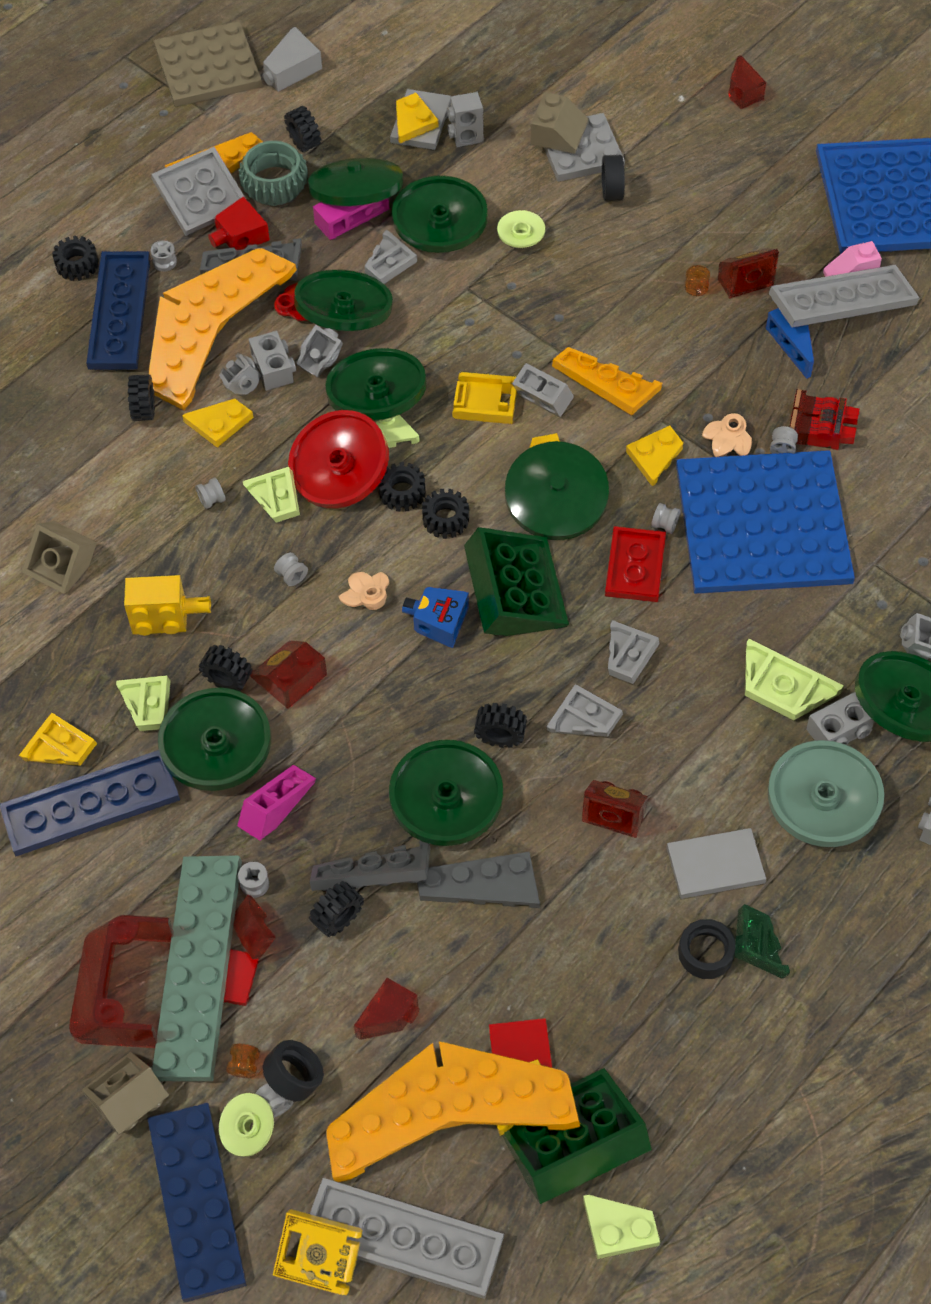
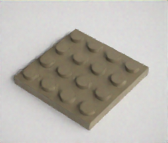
(207, 63)

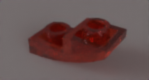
(251, 928)

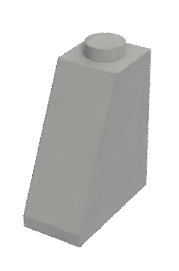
(291, 61)

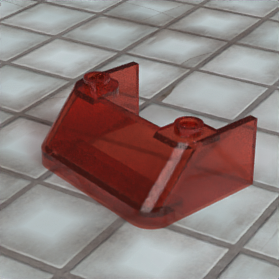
(93, 1015)

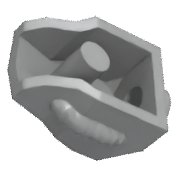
(319, 350)
(240, 375)
(917, 636)

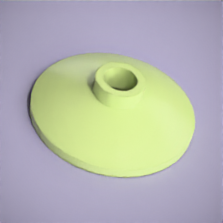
(521, 229)
(236, 1122)

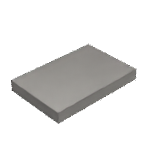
(438, 105)
(716, 863)

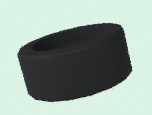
(613, 177)
(712, 928)
(282, 1081)

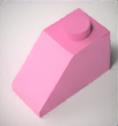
(854, 259)

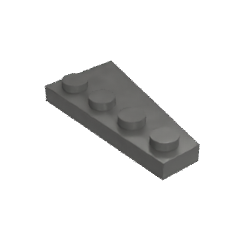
(288, 251)
(374, 869)
(488, 880)

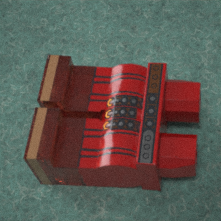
(822, 419)

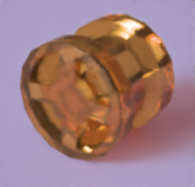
(697, 280)
(243, 1060)

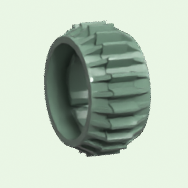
(269, 155)

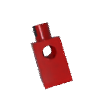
(239, 226)

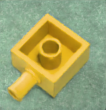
(160, 605)

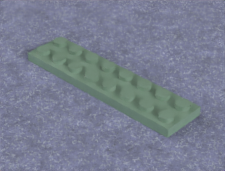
(197, 969)

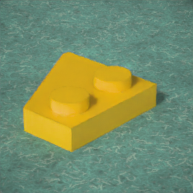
(655, 452)

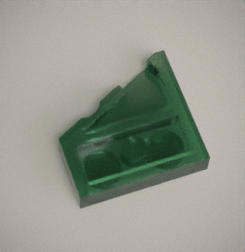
(757, 942)

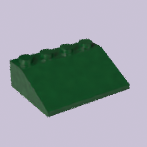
(514, 582)
(563, 1159)

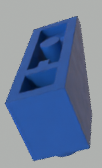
(793, 340)

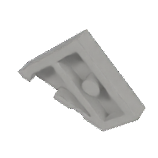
(389, 258)
(629, 651)
(584, 715)

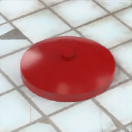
(338, 459)

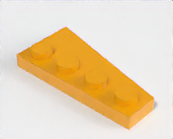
(232, 150)
(606, 380)

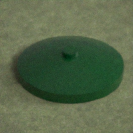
(355, 181)
(439, 214)
(343, 300)
(376, 383)
(556, 490)
(897, 693)
(214, 739)
(446, 792)

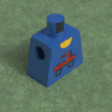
(438, 613)

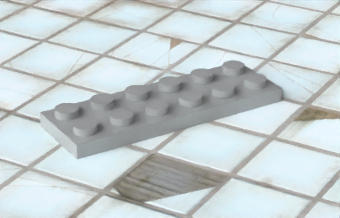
(843, 295)
(413, 1238)

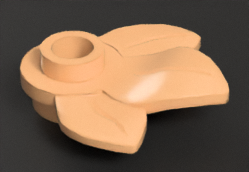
(728, 438)
(366, 590)

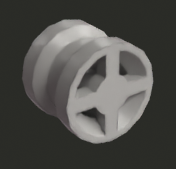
(163, 255)
(784, 440)
(210, 493)
(665, 518)
(290, 569)
(253, 886)
(277, 1103)

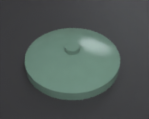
(825, 793)

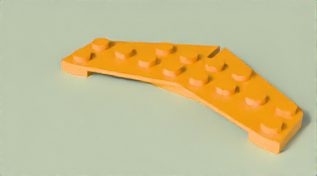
(197, 312)
(429, 1098)

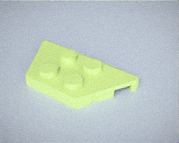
(785, 683)

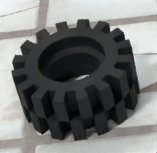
(302, 128)
(74, 248)
(141, 397)
(406, 498)
(445, 525)
(225, 668)
(500, 725)
(336, 909)

